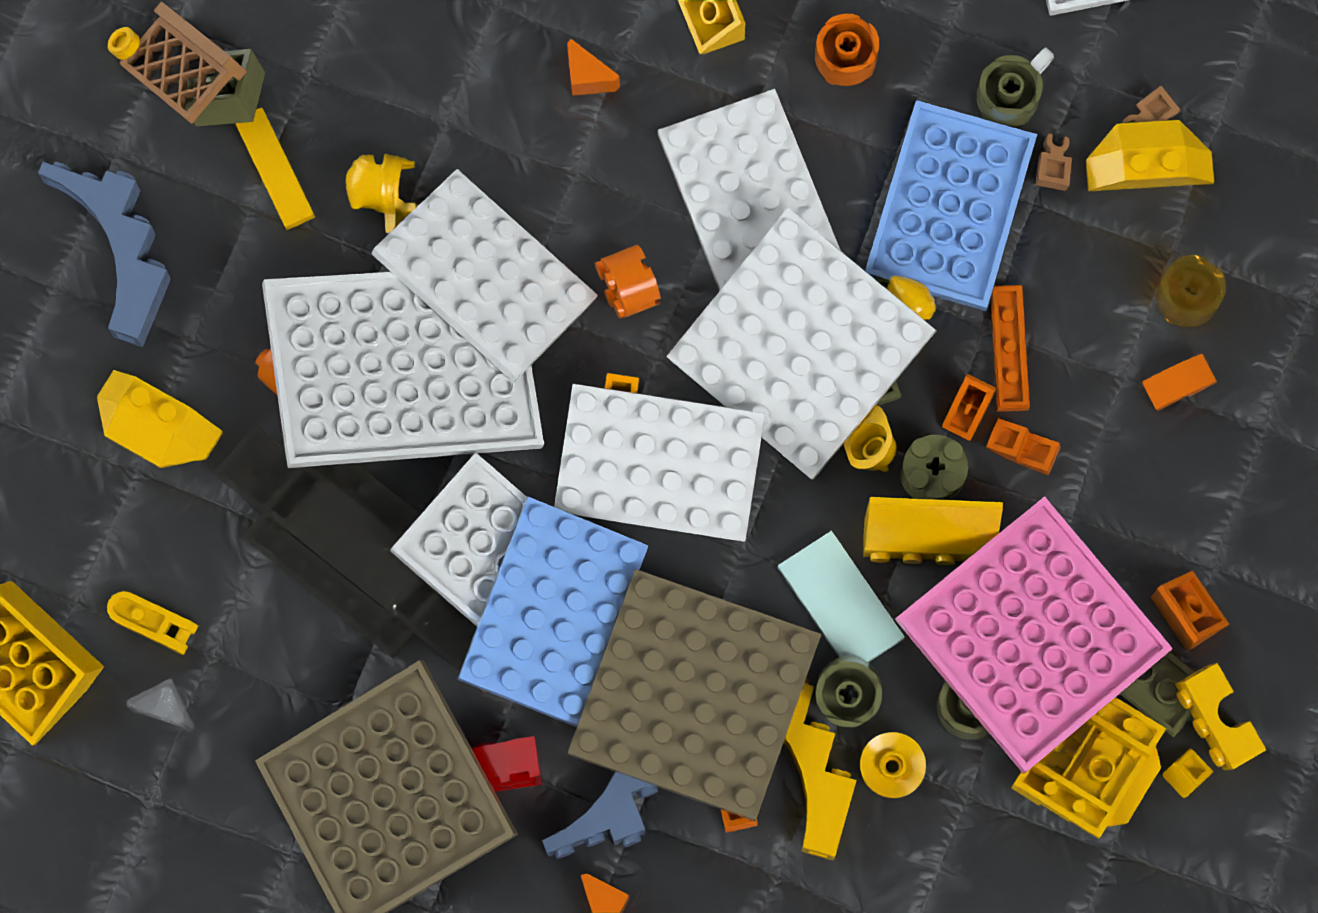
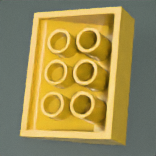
(928, 529)
(39, 666)

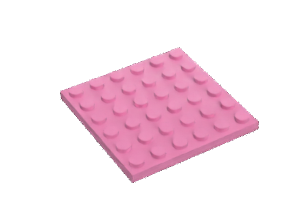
(1033, 634)

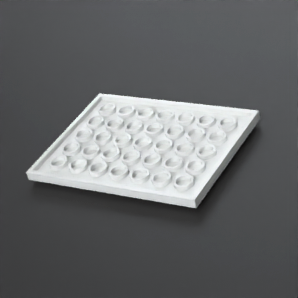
(385, 377)

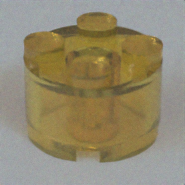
(1202, 278)

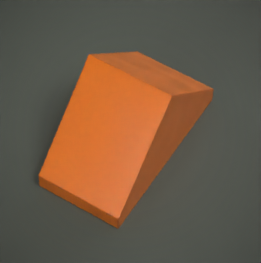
(588, 73)
(969, 407)
(602, 896)

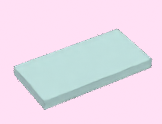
(840, 600)

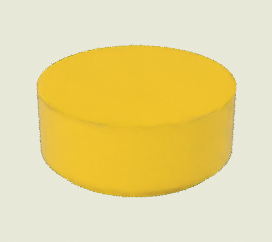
(123, 43)

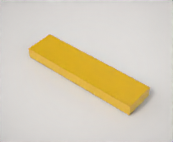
(275, 170)

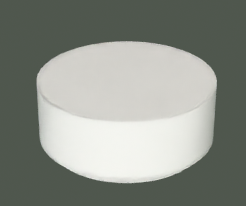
(1042, 60)

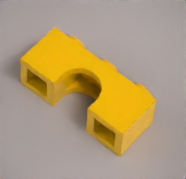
(1201, 695)

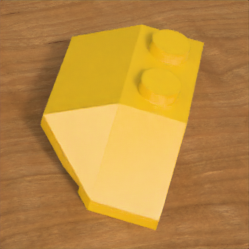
(1149, 157)
(153, 422)

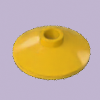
(895, 748)

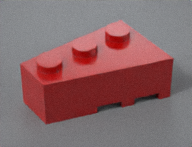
(510, 763)

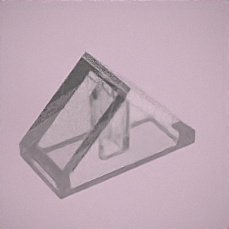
(164, 704)

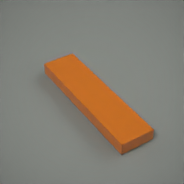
(1009, 348)

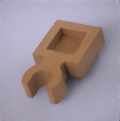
(1154, 107)
(1052, 166)

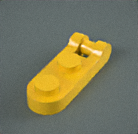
(150, 620)

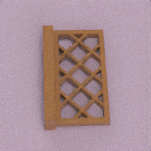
(192, 41)

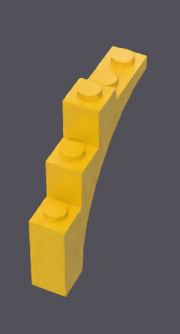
(825, 793)

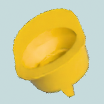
(872, 442)

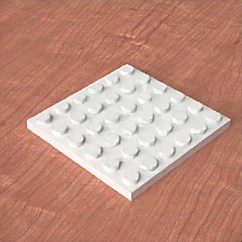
(802, 342)

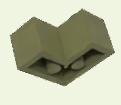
(237, 98)

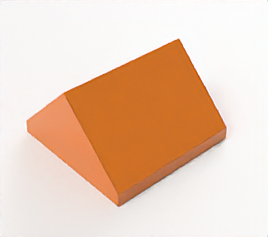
(1189, 610)

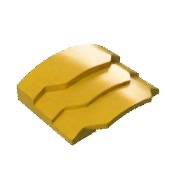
(1098, 769)

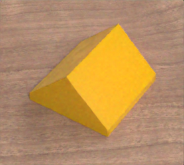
(713, 23)

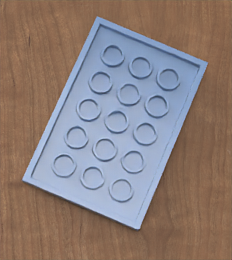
(951, 204)
(551, 611)

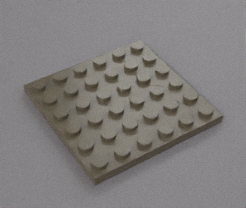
(694, 695)
(386, 795)

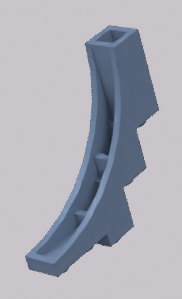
(139, 283)
(611, 813)

